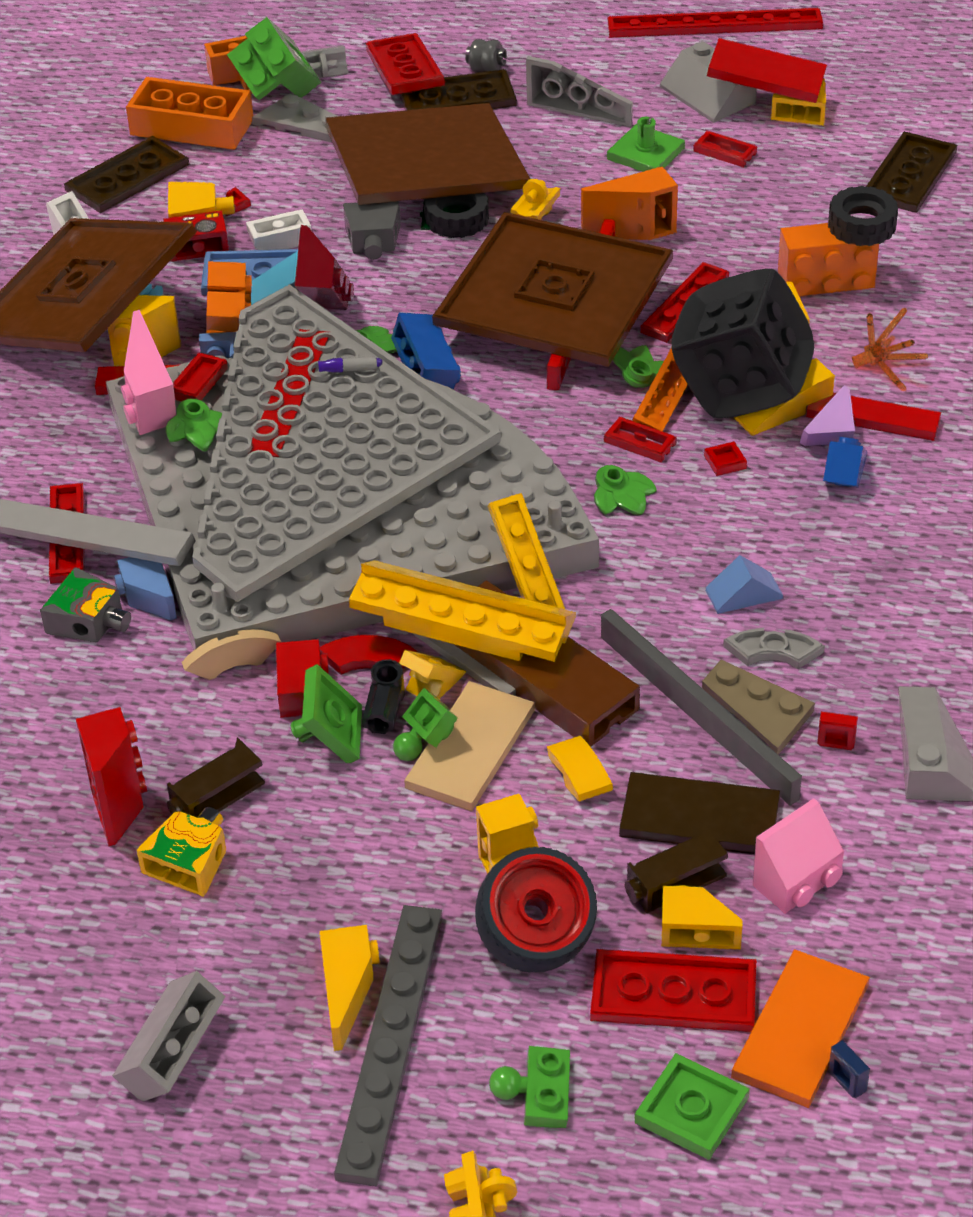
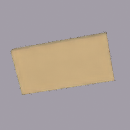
(474, 750)

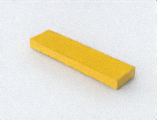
(524, 551)

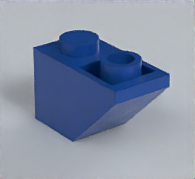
(845, 462)

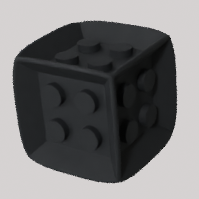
(743, 344)

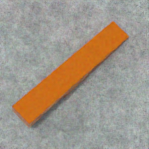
(662, 395)

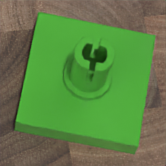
(645, 147)
(329, 715)

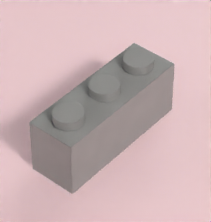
(169, 1036)

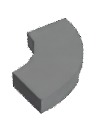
(786, 647)

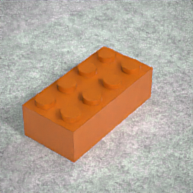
(190, 112)

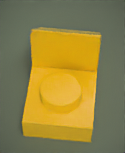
(430, 673)

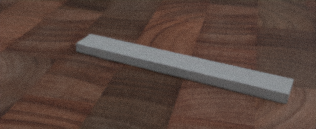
(95, 532)

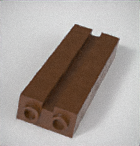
(573, 692)

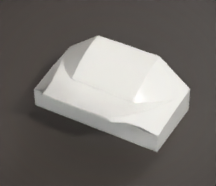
(277, 231)

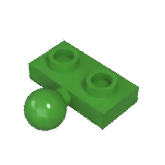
(430, 722)
(544, 1086)

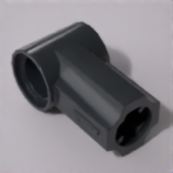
(384, 696)

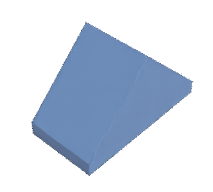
(742, 586)

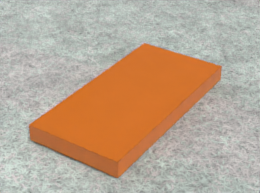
(799, 1026)

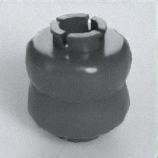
(486, 55)

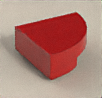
(240, 200)

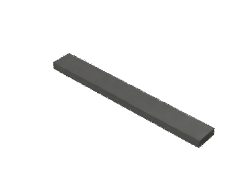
(701, 707)

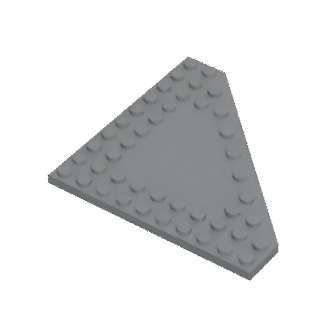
(348, 458)

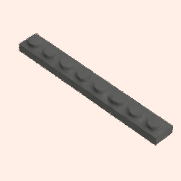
(388, 1047)

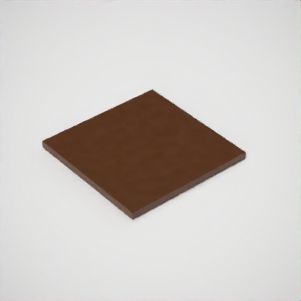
(425, 153)
(85, 280)
(554, 288)

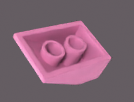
(147, 383)

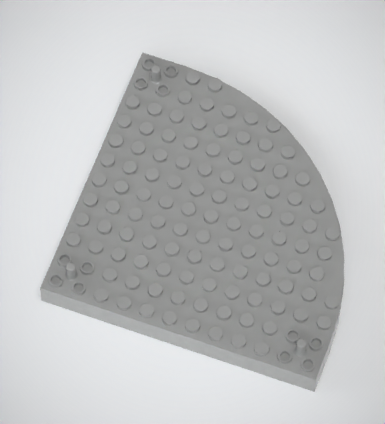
(433, 532)

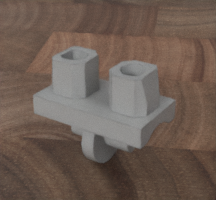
(327, 61)

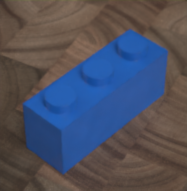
(425, 349)

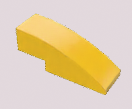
(817, 386)

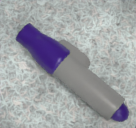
(341, 364)

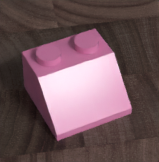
(797, 858)

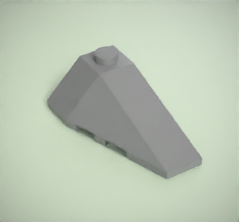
(565, 91)
(933, 750)

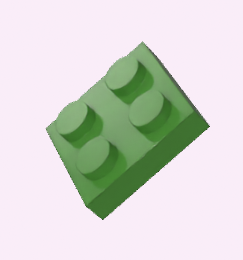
(692, 1106)

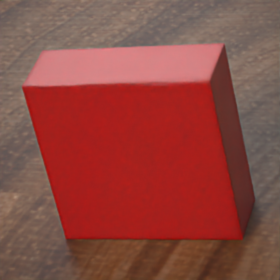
(725, 458)
(837, 730)

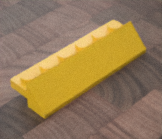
(461, 612)

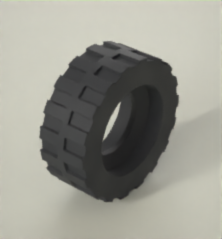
(457, 224)
(862, 230)

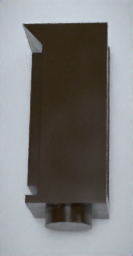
(217, 782)
(688, 864)

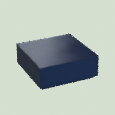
(848, 1069)

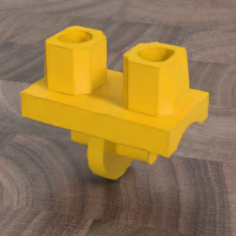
(536, 199)
(484, 1189)

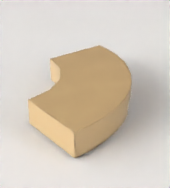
(216, 656)

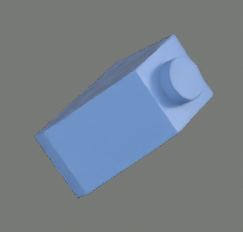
(145, 587)

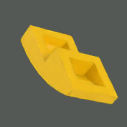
(580, 768)

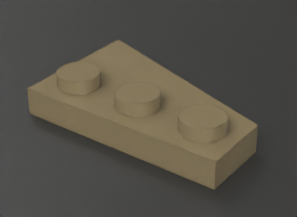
(759, 704)

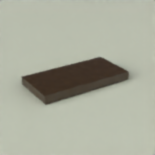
(466, 89)
(913, 169)
(126, 174)
(678, 808)

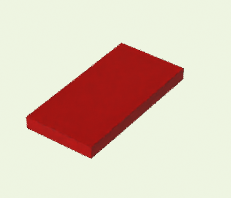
(404, 63)
(767, 70)
(674, 990)

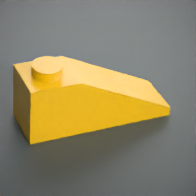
(348, 976)

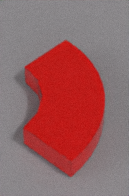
(362, 652)

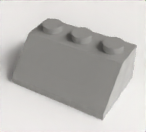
(706, 95)

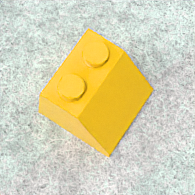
(160, 318)

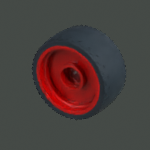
(542, 880)

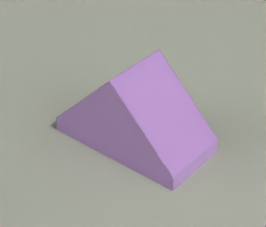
(831, 422)

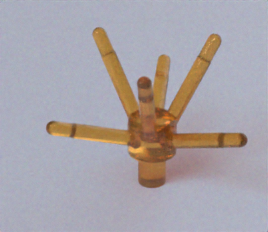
(878, 351)

